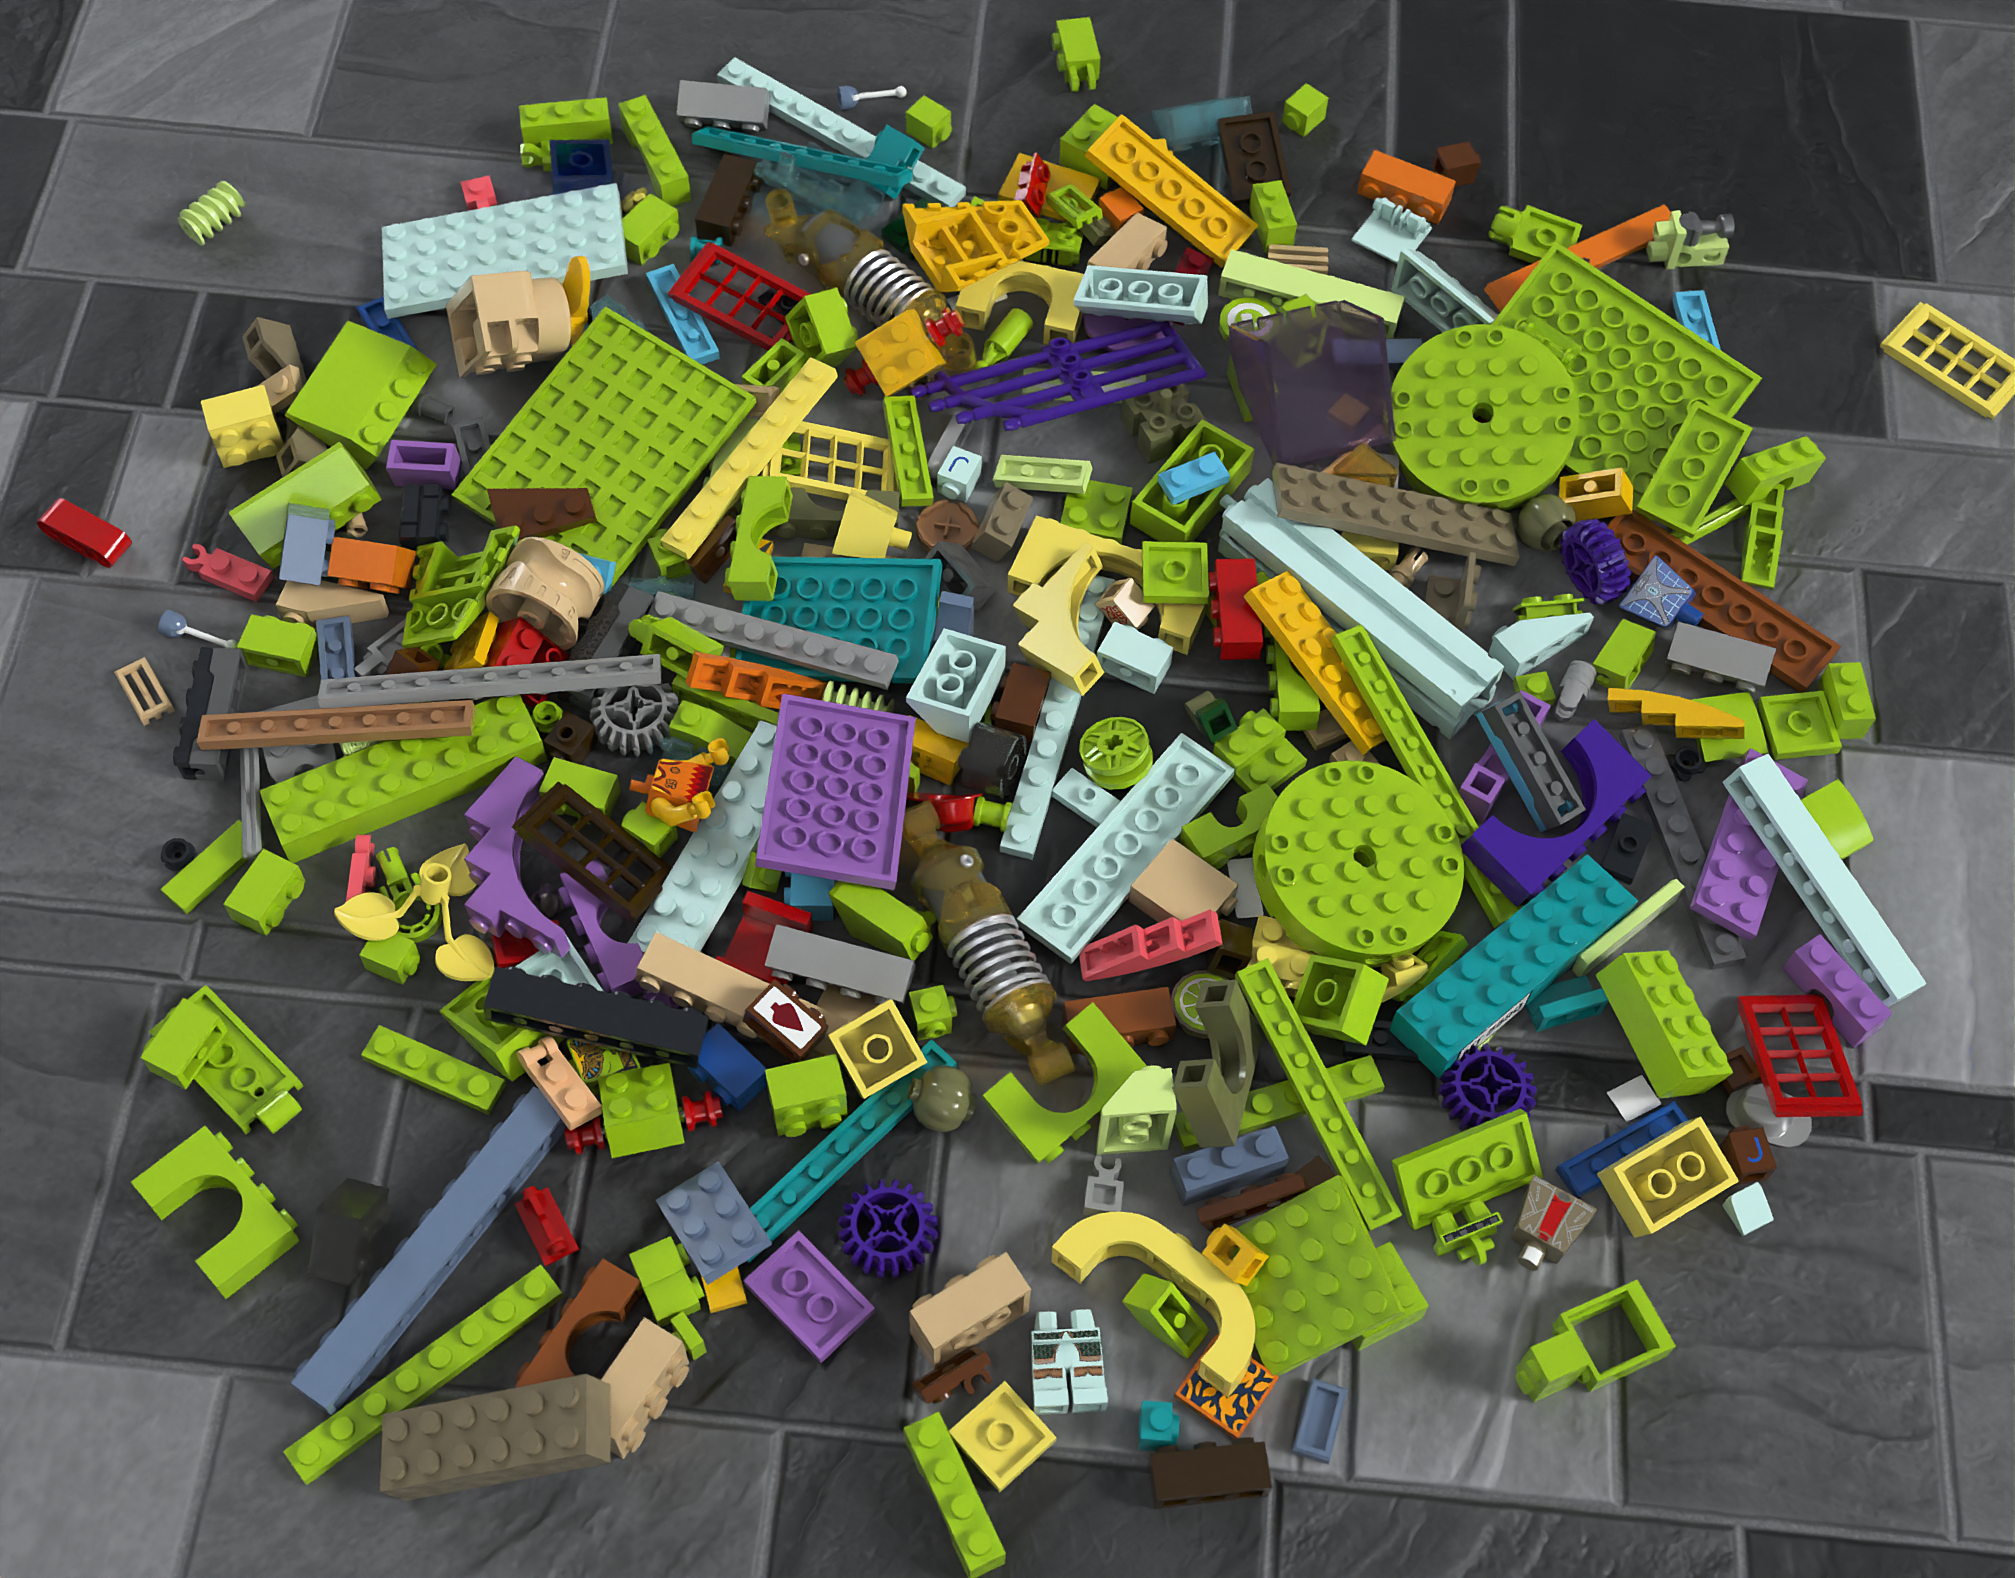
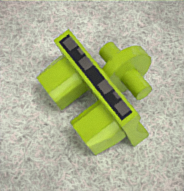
(1480, 1225)

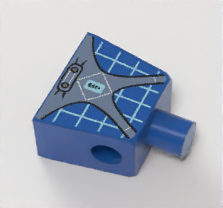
(1661, 597)

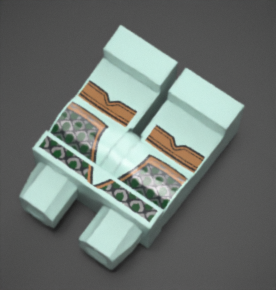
(1063, 1352)

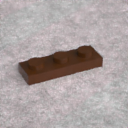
(1251, 1201)

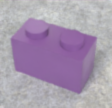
(424, 463)

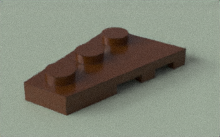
(541, 510)

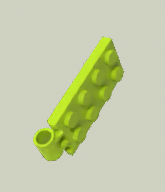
(242, 1069)

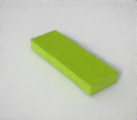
(207, 870)

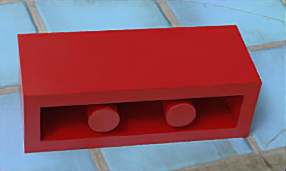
(1238, 625)

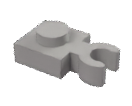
(1103, 1191)

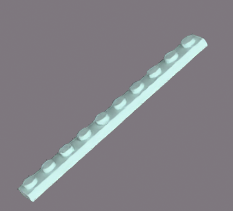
(837, 131)
(1050, 741)

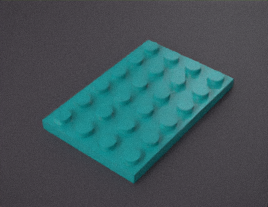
(858, 601)

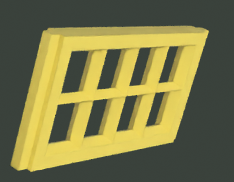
(1909, 328)
(835, 436)

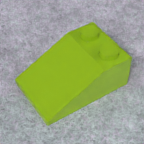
(492, 1040)

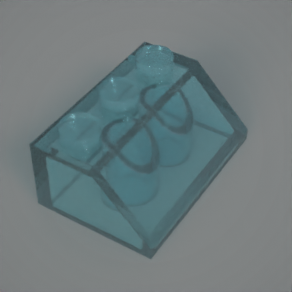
(1197, 120)

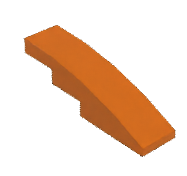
(750, 680)

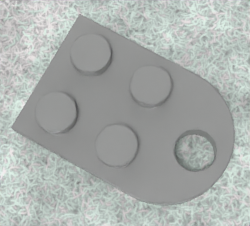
(291, 760)

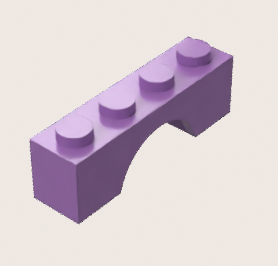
(1489, 775)
(616, 959)

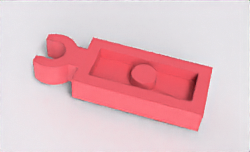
(230, 572)
(362, 874)

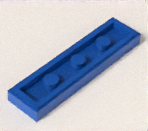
(1581, 1171)

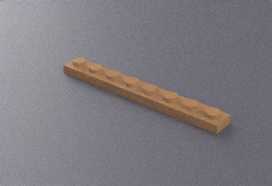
(336, 725)

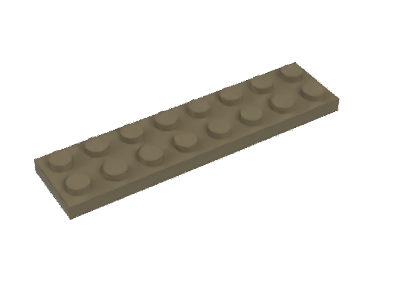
(1394, 514)

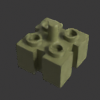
(1161, 420)

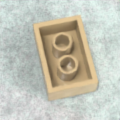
(969, 1309)
(640, 1382)

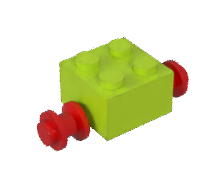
(642, 1113)

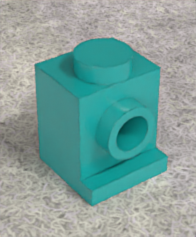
(1157, 1425)

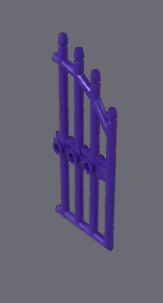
(1073, 373)

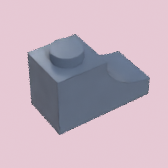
(955, 614)

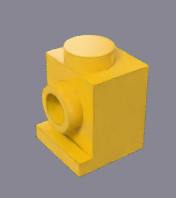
(1245, 1263)

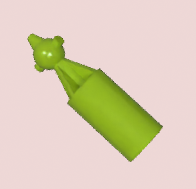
(1005, 338)

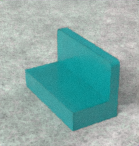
(1566, 1003)

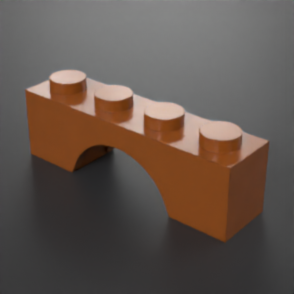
(605, 1297)

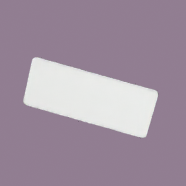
(1248, 897)

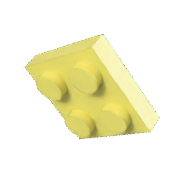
(1002, 1436)

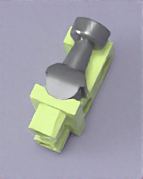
(1690, 242)

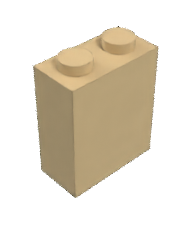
(1182, 886)

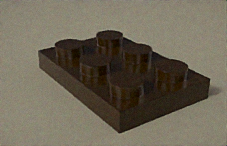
(1251, 153)

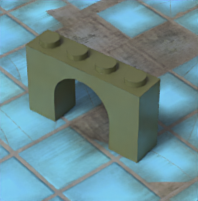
(1217, 1088)

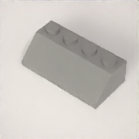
(840, 965)

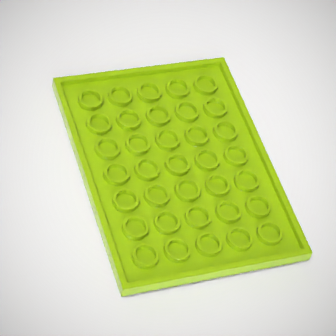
(1634, 366)

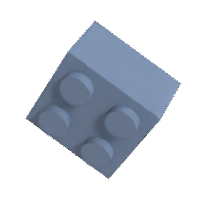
(304, 544)

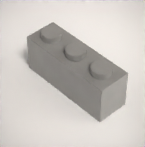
(723, 106)
(1720, 657)

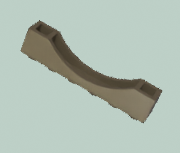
(270, 349)

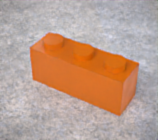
(1406, 185)

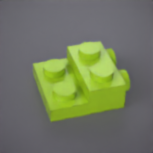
(1259, 752)

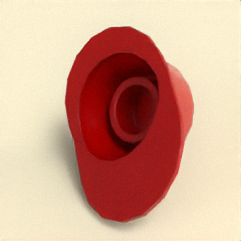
(953, 811)

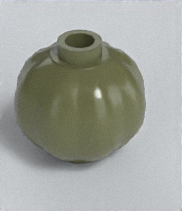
(1546, 519)
(942, 1098)

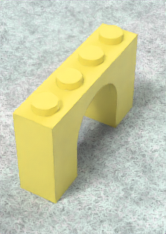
(1051, 284)

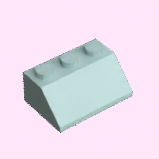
(957, 683)

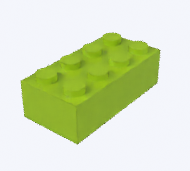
(1185, 520)
(1664, 1023)

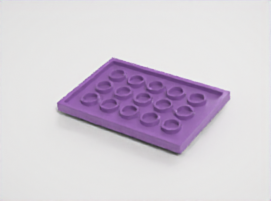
(836, 792)

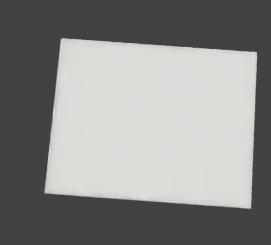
(1634, 1098)

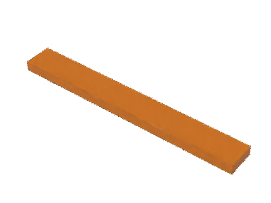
(1600, 249)

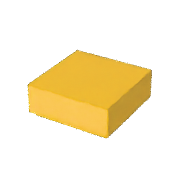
(725, 1291)

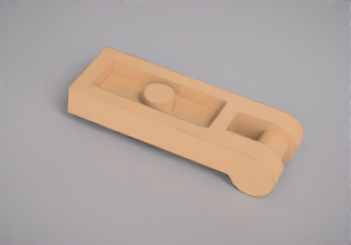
(560, 1083)

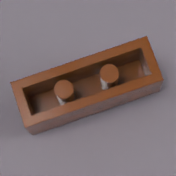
(1136, 1015)

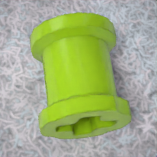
(991, 813)

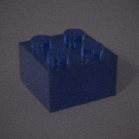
(579, 164)

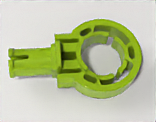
(399, 881)

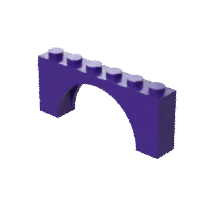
(1522, 862)

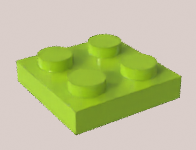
(1100, 510)
(1175, 572)
(1799, 725)

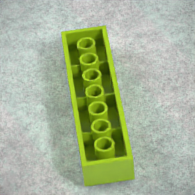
(398, 779)

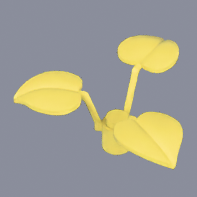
(444, 874)

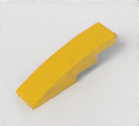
(1688, 717)

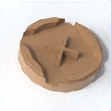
(946, 523)

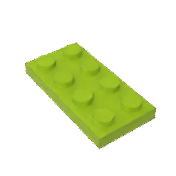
(1694, 469)
(1467, 1168)

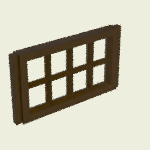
(545, 810)

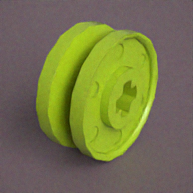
(1116, 753)

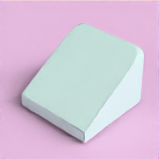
(1748, 1209)

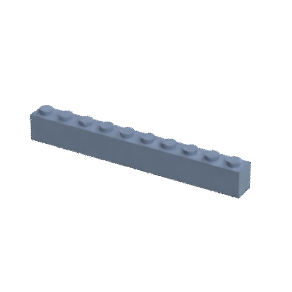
(429, 1255)

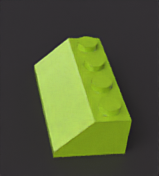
(327, 482)

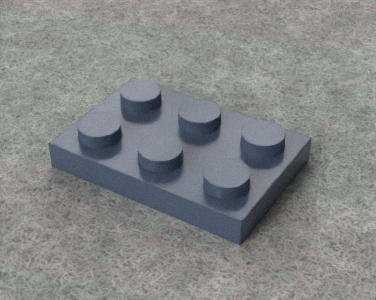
(713, 1222)

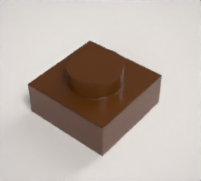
(1744, 1070)

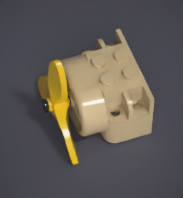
(518, 319)

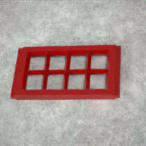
(697, 270)
(1799, 1106)

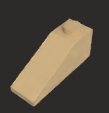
(328, 600)

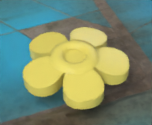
(633, 199)

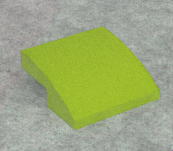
(1740, 706)
(1839, 818)

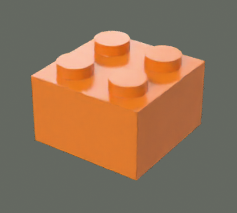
(372, 563)

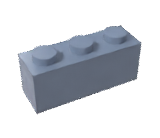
(1229, 1168)

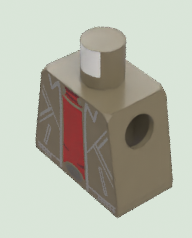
(1548, 1223)

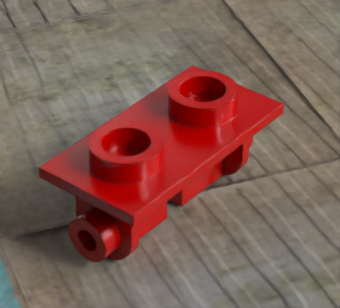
(1033, 184)
(545, 1225)

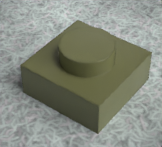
(1099, 231)

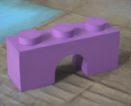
(1855, 1006)

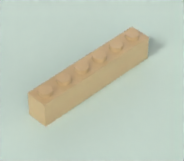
(711, 987)

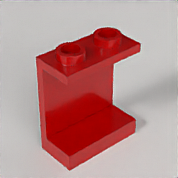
(755, 932)

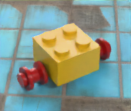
(902, 351)

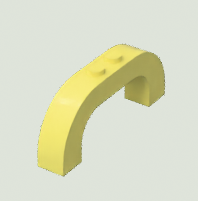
(1177, 1261)

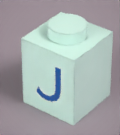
(959, 474)

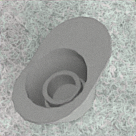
(1752, 1109)

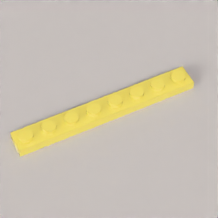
(749, 458)

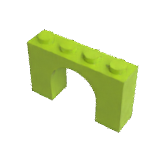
(1043, 1130)
(205, 1164)

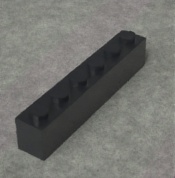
(596, 1016)

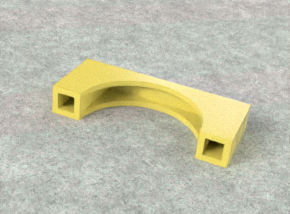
(1052, 544)

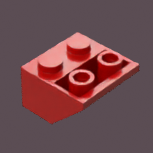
(523, 644)

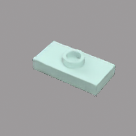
(1084, 797)

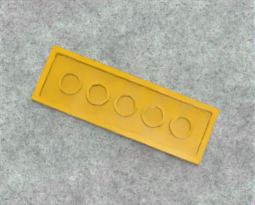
(1171, 190)
(1307, 642)

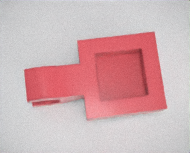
(478, 193)

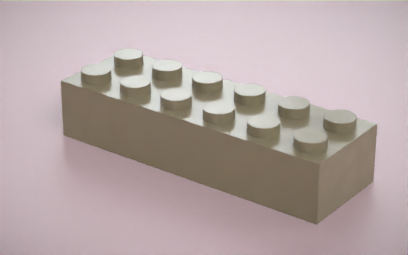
(496, 1438)

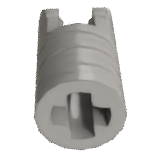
(1574, 689)

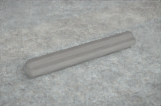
(250, 803)

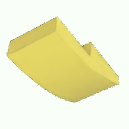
(1402, 974)

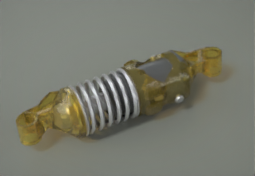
(861, 269)
(981, 938)

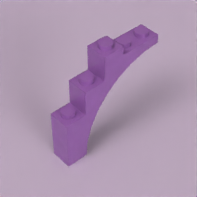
(495, 861)

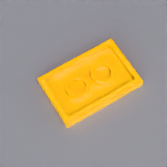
(1059, 178)

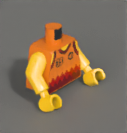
(681, 788)

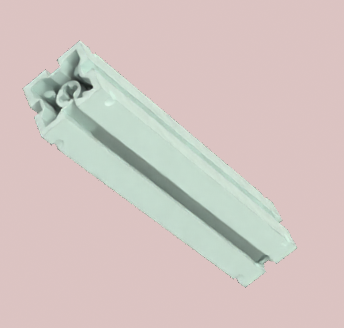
(1430, 660)

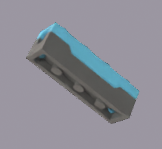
(1530, 762)

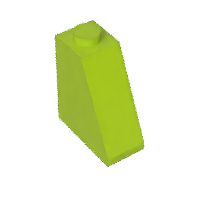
(880, 919)

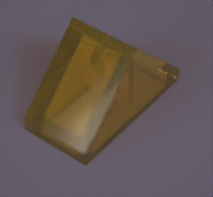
(1367, 466)

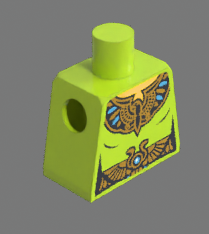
(597, 1061)

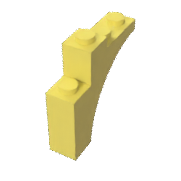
(1053, 620)

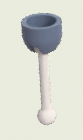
(849, 97)
(175, 625)

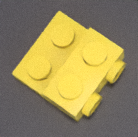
(1285, 956)

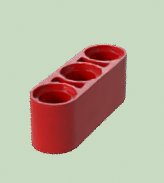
(84, 532)

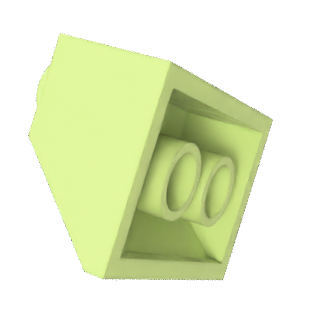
(1139, 1114)

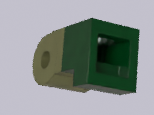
(1210, 713)

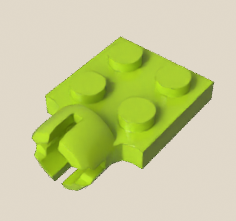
(1532, 232)

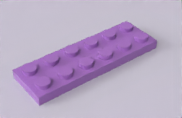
(1739, 867)

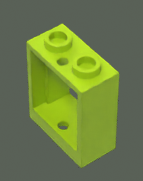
(1643, 1319)

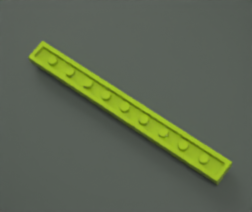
(1416, 754)

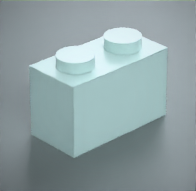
(1134, 657)

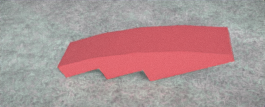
(1151, 947)

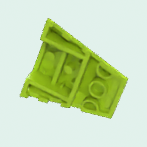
(453, 588)

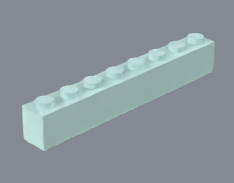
(1823, 880)

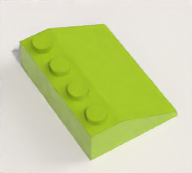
(361, 391)

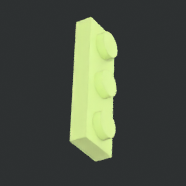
(1043, 473)

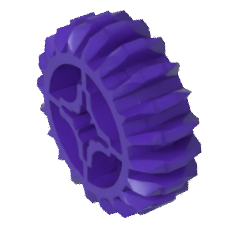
(1595, 561)
(1460, 1093)
(906, 1206)

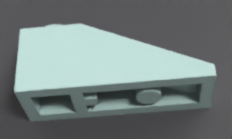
(1536, 640)

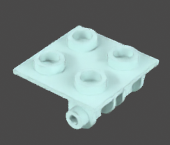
(1390, 230)

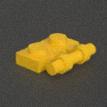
(473, 645)

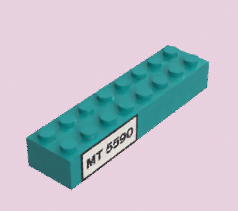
(1511, 966)

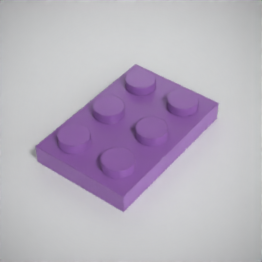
(809, 1296)

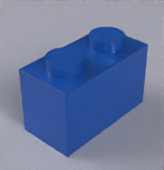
(729, 1069)

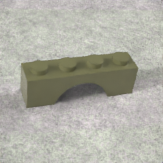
(815, 522)

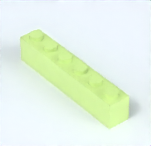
(1278, 282)

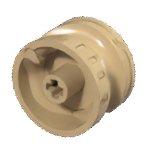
(546, 588)

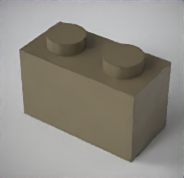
(1001, 522)

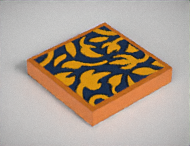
(1227, 1413)

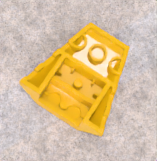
(970, 241)

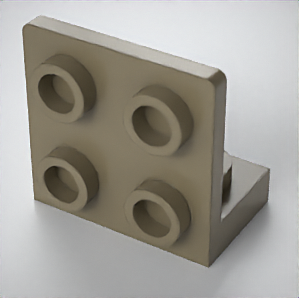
(1454, 597)

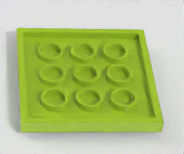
(1319, 1278)

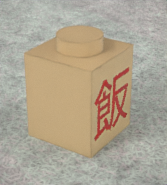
(1125, 604)

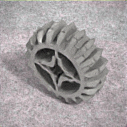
(618, 708)

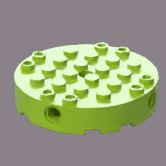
(1489, 375)
(1358, 863)

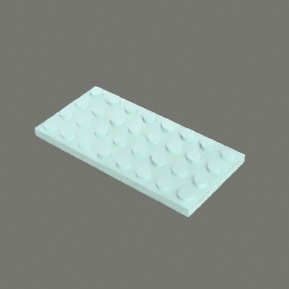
(436, 255)

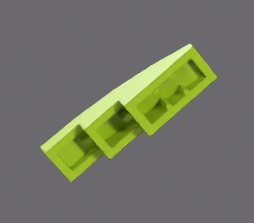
(1763, 540)

